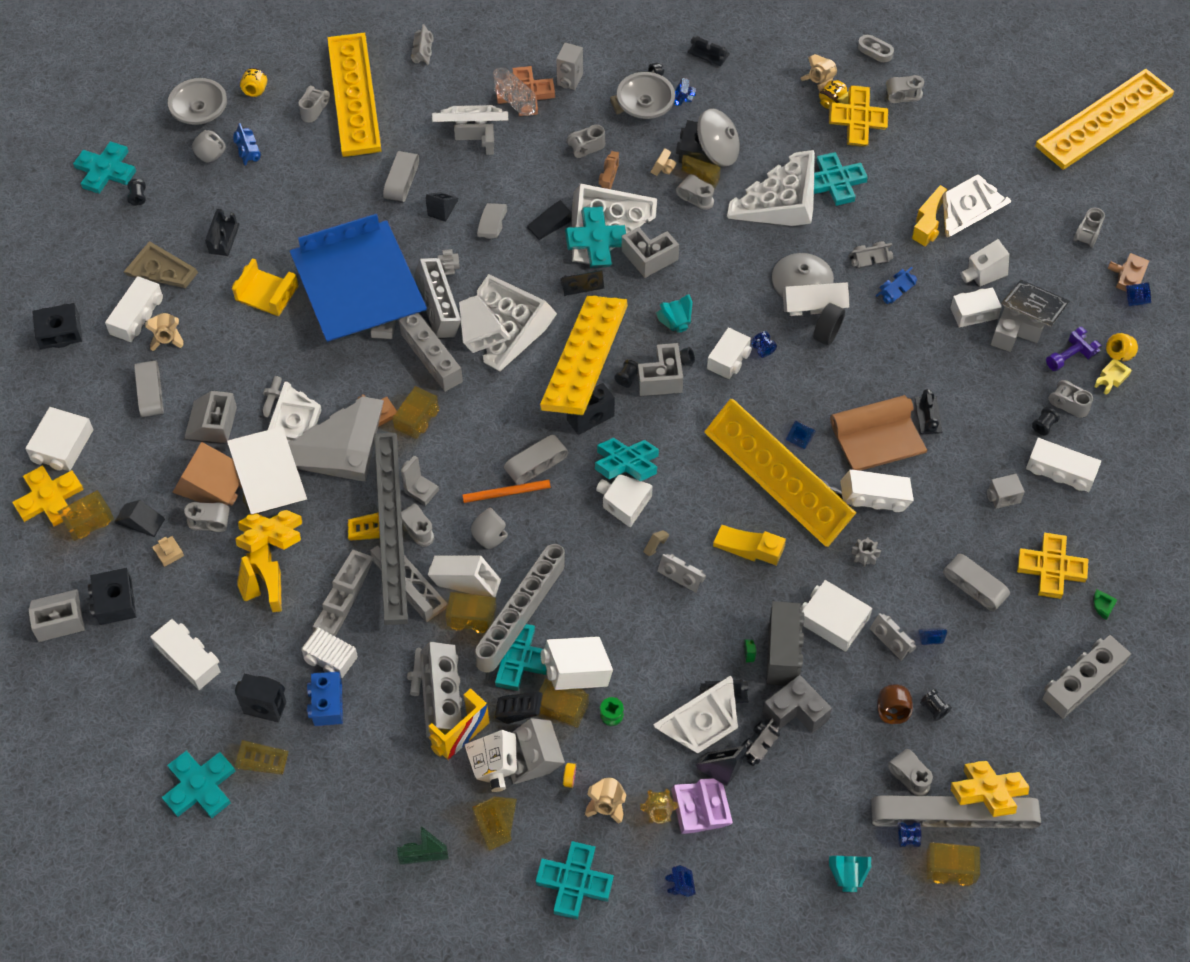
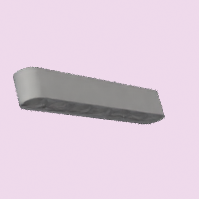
(520, 608)
(947, 812)

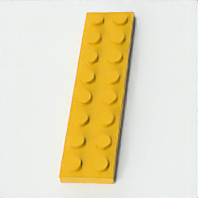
(354, 95)
(1104, 119)
(584, 355)
(780, 472)

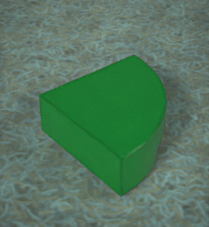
(1103, 603)
(750, 650)

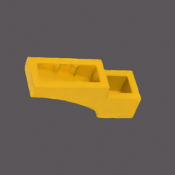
(926, 221)
(750, 545)
(269, 572)

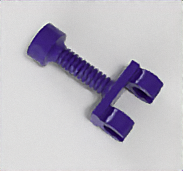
(1056, 361)

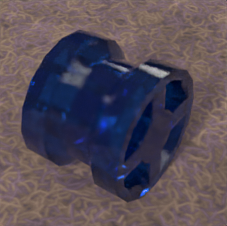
(763, 344)
(909, 834)

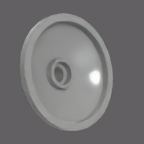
(645, 95)
(197, 101)
(718, 137)
(790, 272)

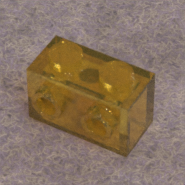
(86, 515)

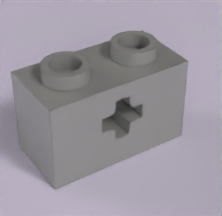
(569, 66)

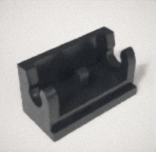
(221, 233)

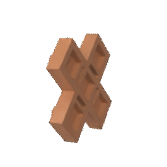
(542, 88)

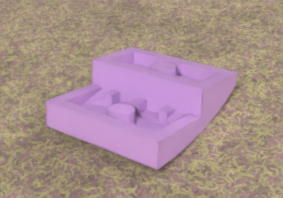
(701, 806)

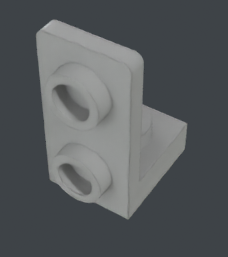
(476, 132)
(415, 484)

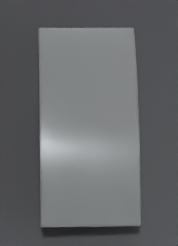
(491, 220)

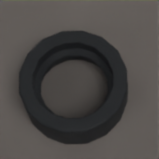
(829, 324)

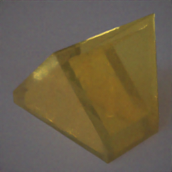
(495, 820)

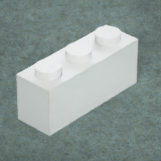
(814, 297)
(134, 309)
(1063, 465)
(876, 490)
(186, 653)

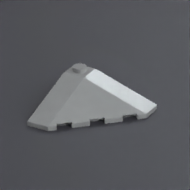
(342, 443)

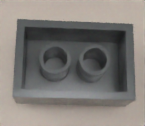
(784, 643)

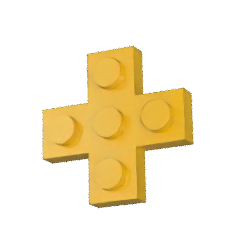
(858, 116)
(46, 494)
(276, 531)
(1052, 565)
(992, 789)

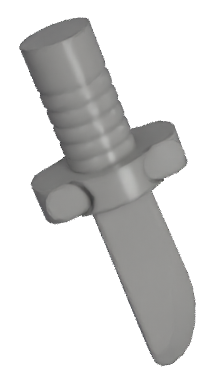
(272, 393)
(416, 675)

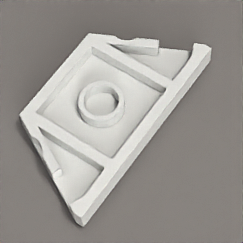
(462, 114)
(970, 203)
(294, 412)
(703, 718)

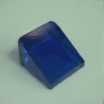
(800, 434)
(932, 636)

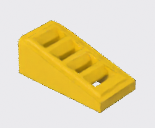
(371, 533)
(247, 581)

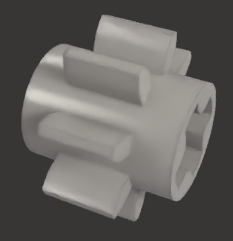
(449, 261)
(866, 551)

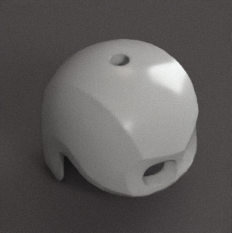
(206, 148)
(487, 529)

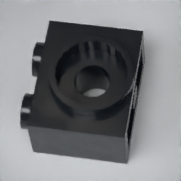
(690, 143)
(57, 326)
(599, 409)
(103, 588)
(261, 697)

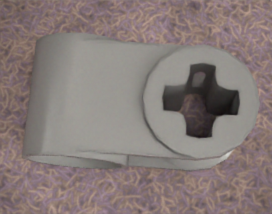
(903, 90)
(313, 103)
(588, 140)
(696, 192)
(1090, 227)
(1072, 399)
(209, 516)
(417, 525)
(908, 769)

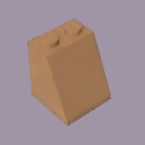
(209, 477)

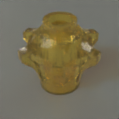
(659, 806)

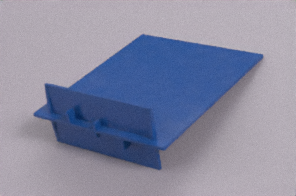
(356, 277)

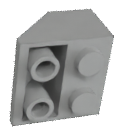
(212, 417)
(56, 615)
(536, 750)

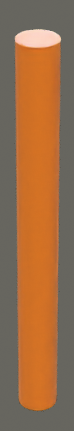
(505, 491)

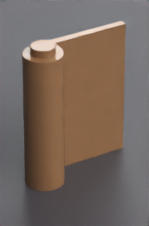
(878, 433)

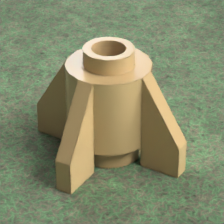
(822, 70)
(164, 330)
(606, 799)

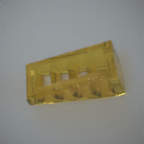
(702, 170)
(250, 764)

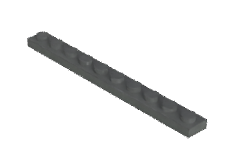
(390, 530)

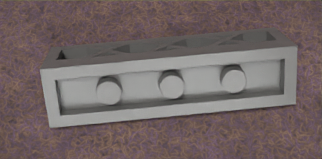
(416, 599)

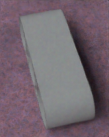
(401, 176)
(149, 388)
(536, 459)
(976, 582)

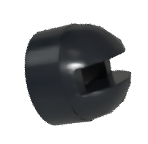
(656, 68)
(687, 356)

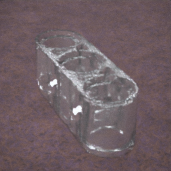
(514, 91)

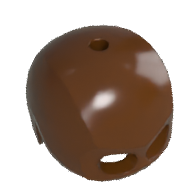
(895, 697)

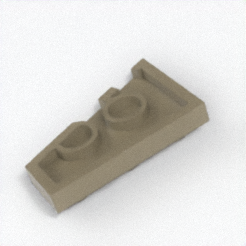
(161, 266)

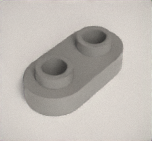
(875, 48)

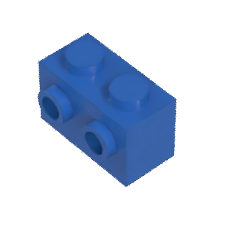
(326, 699)

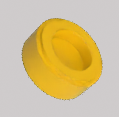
(569, 775)

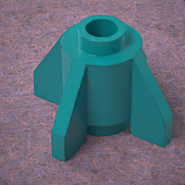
(676, 314)
(849, 871)

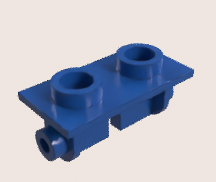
(246, 144)
(903, 280)

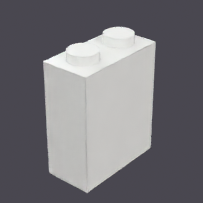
(59, 439)
(835, 615)
(576, 663)

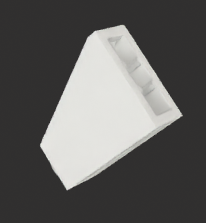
(480, 325)
(465, 574)

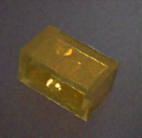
(416, 412)
(470, 612)
(564, 704)
(953, 863)

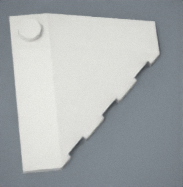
(781, 198)
(618, 209)
(519, 313)

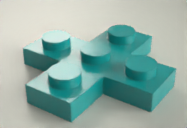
(104, 167)
(838, 178)
(595, 237)
(623, 459)
(518, 659)
(198, 784)
(574, 880)

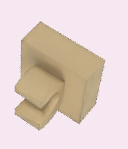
(663, 163)
(167, 550)

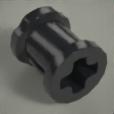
(136, 194)
(627, 373)
(1045, 421)
(935, 705)

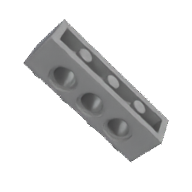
(437, 297)
(431, 351)
(440, 686)
(1065, 701)

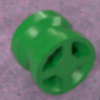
(611, 717)

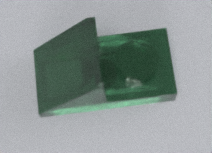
(429, 850)

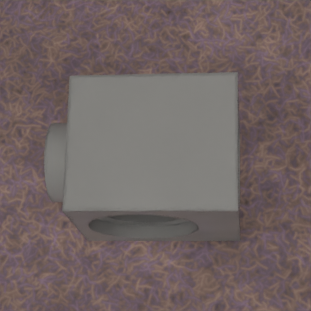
(1005, 491)

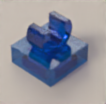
(684, 92)
(1138, 294)
(682, 880)

